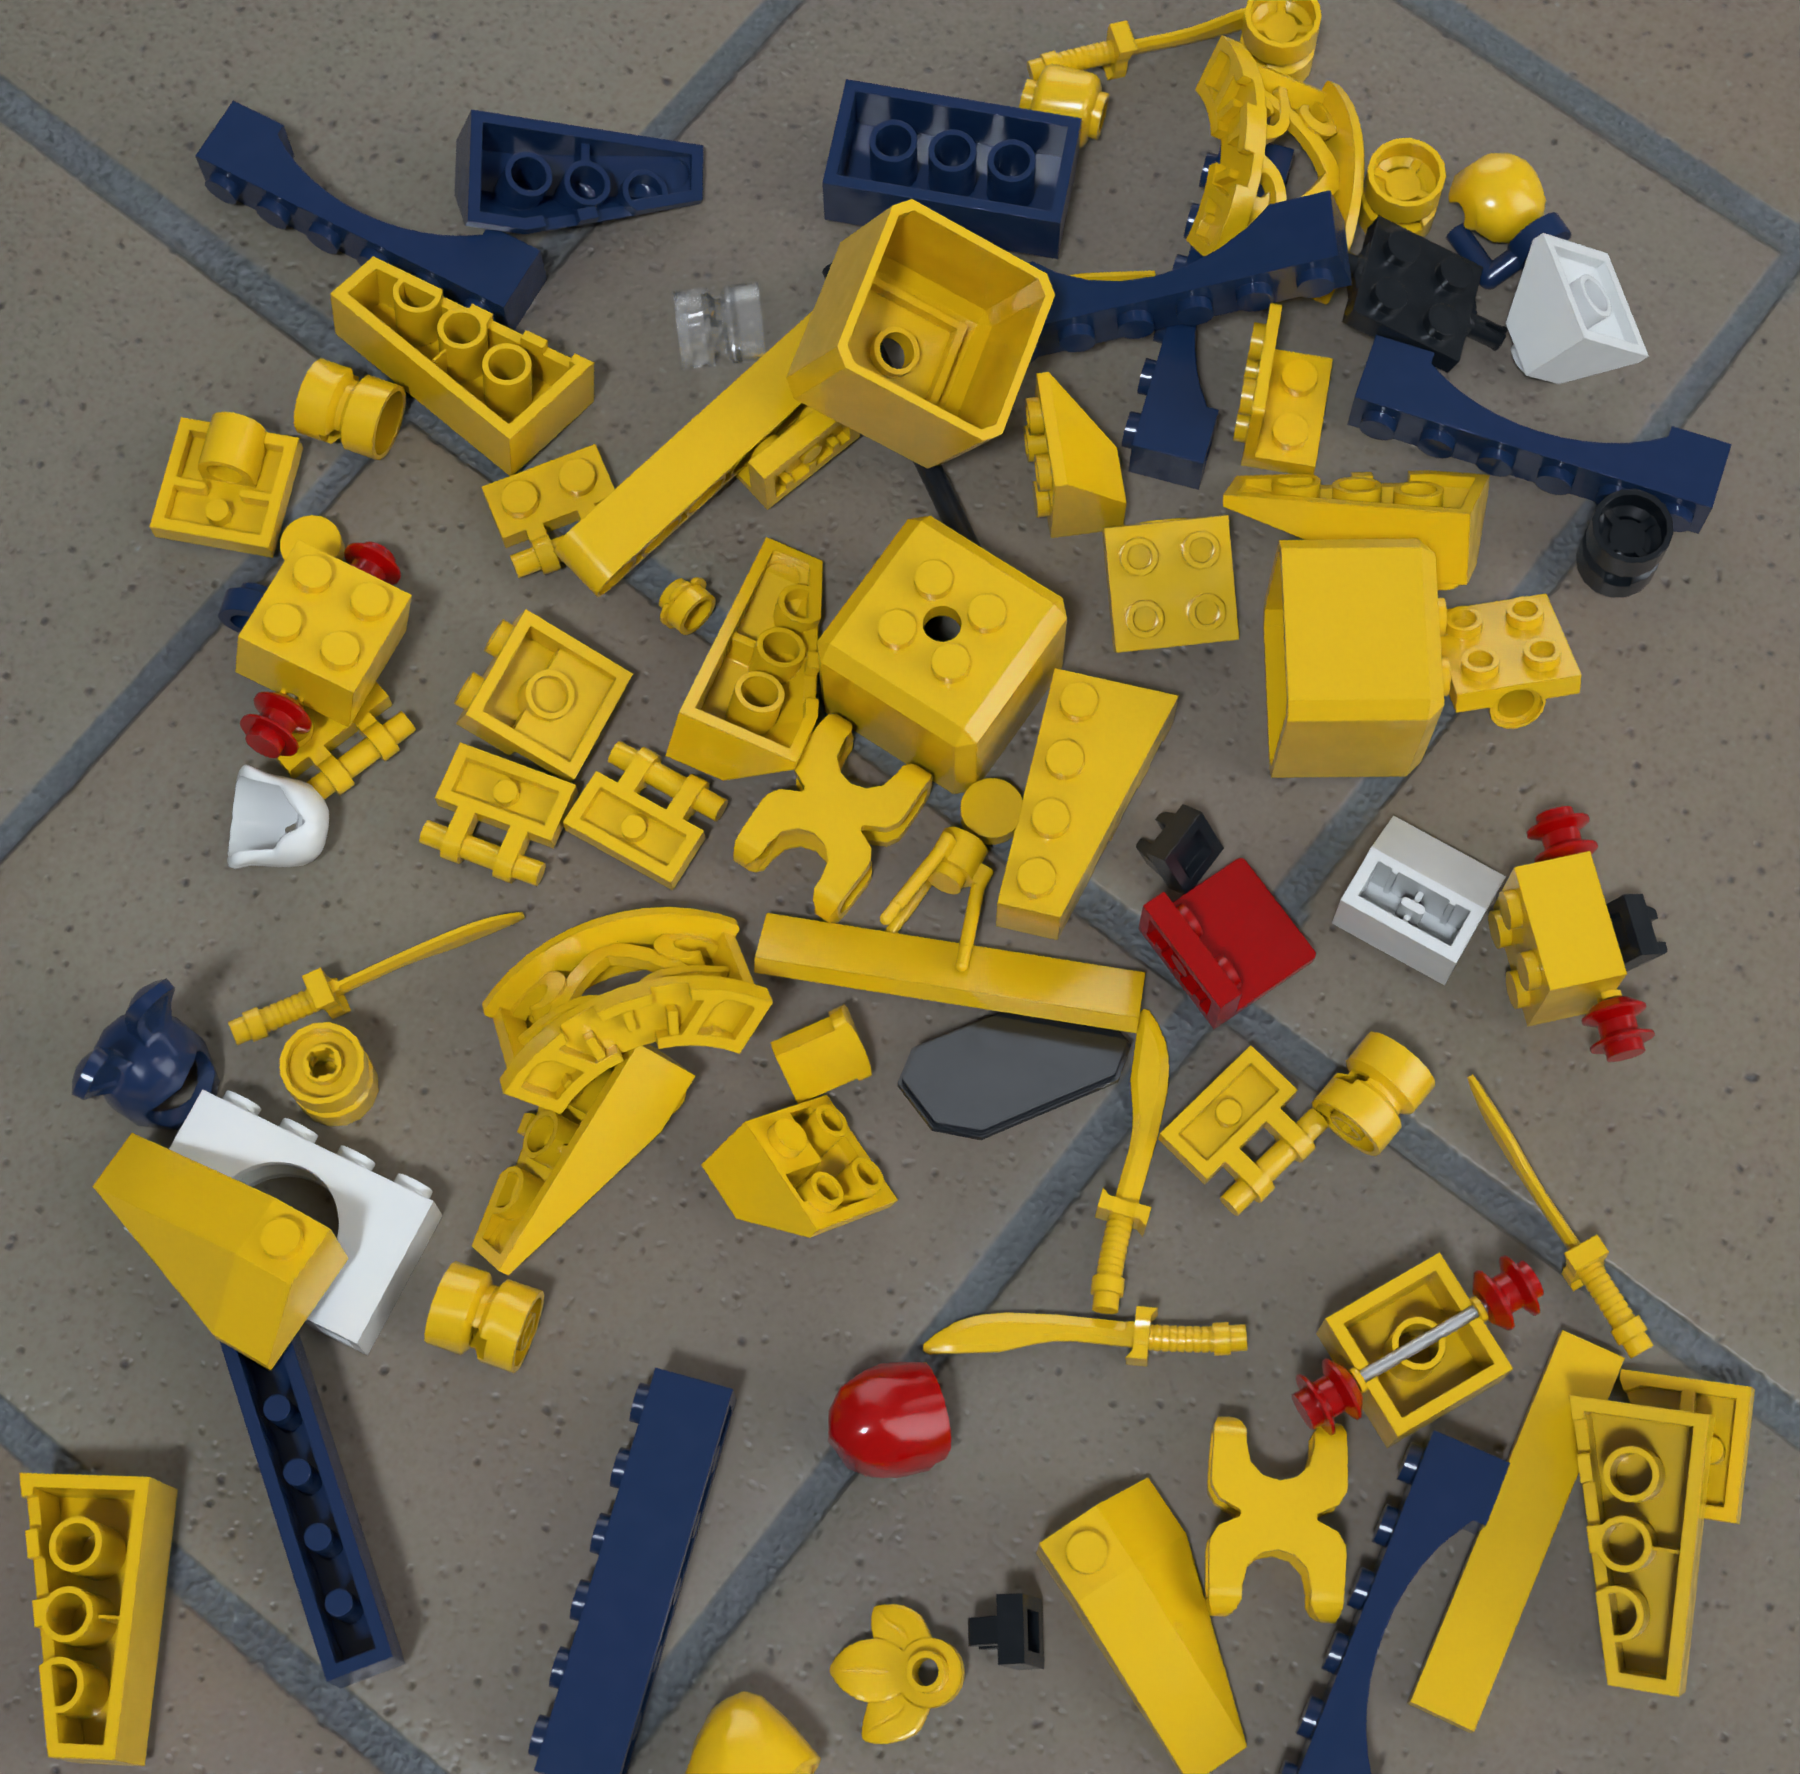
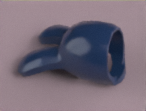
(146, 1061)

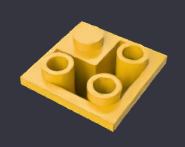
(1074, 464)
(798, 1171)

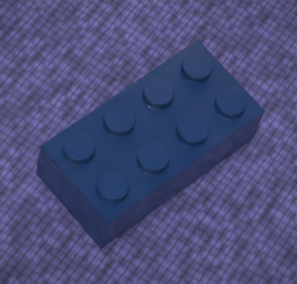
(970, 160)

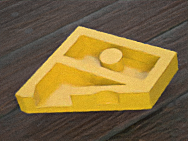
(1733, 1417)

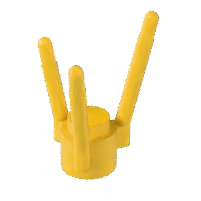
(949, 868)

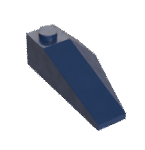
(559, 175)

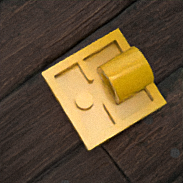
(227, 484)
(1170, 583)
(1508, 659)

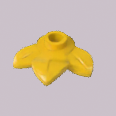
(887, 1674)

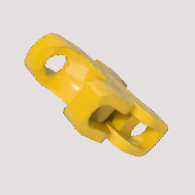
(833, 818)
(1276, 1520)

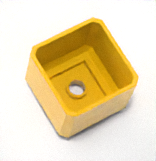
(954, 308)
(1352, 657)
(932, 700)

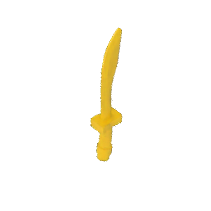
(1121, 45)
(329, 994)
(1123, 1210)
(1583, 1259)
(1016, 1330)

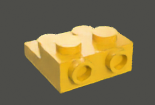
(541, 695)

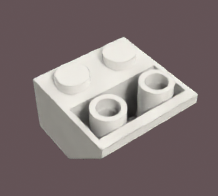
(1417, 899)

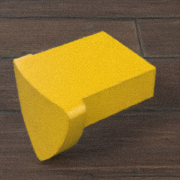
(822, 1055)

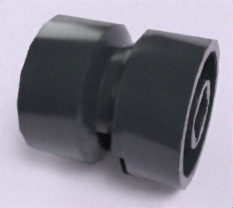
(1624, 543)

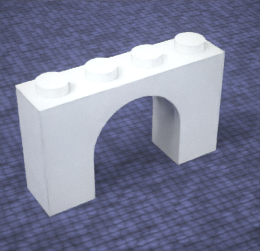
(380, 1220)

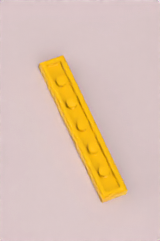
(928, 971)
(1515, 1540)

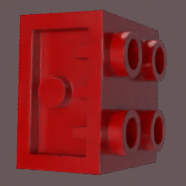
(1226, 941)

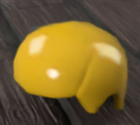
(1498, 196)

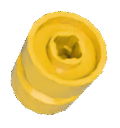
(1282, 34)
(1403, 185)
(339, 406)
(329, 1074)
(1379, 1086)
(484, 1317)

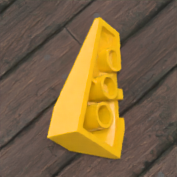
(1432, 506)
(760, 677)
(578, 1152)
(226, 1248)
(1145, 1609)

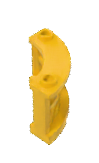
(1238, 102)
(564, 1040)

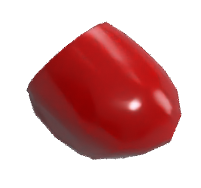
(890, 1421)

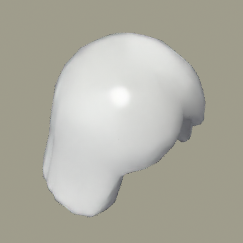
(263, 810)

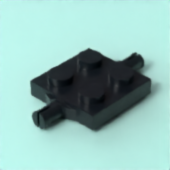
(1417, 294)

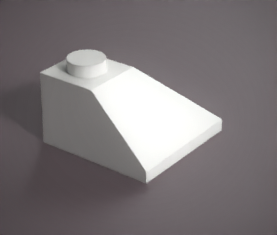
(1571, 314)

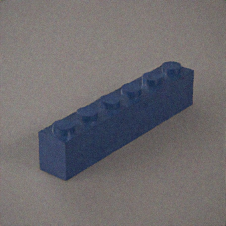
(315, 1516)
(636, 1578)

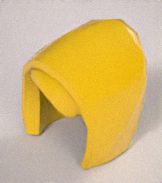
(750, 1738)

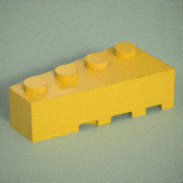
(474, 374)
(1081, 779)
(1645, 1520)
(99, 1608)

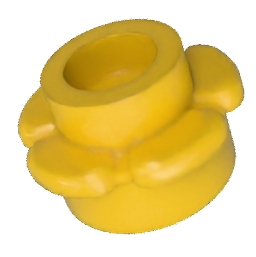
(686, 605)

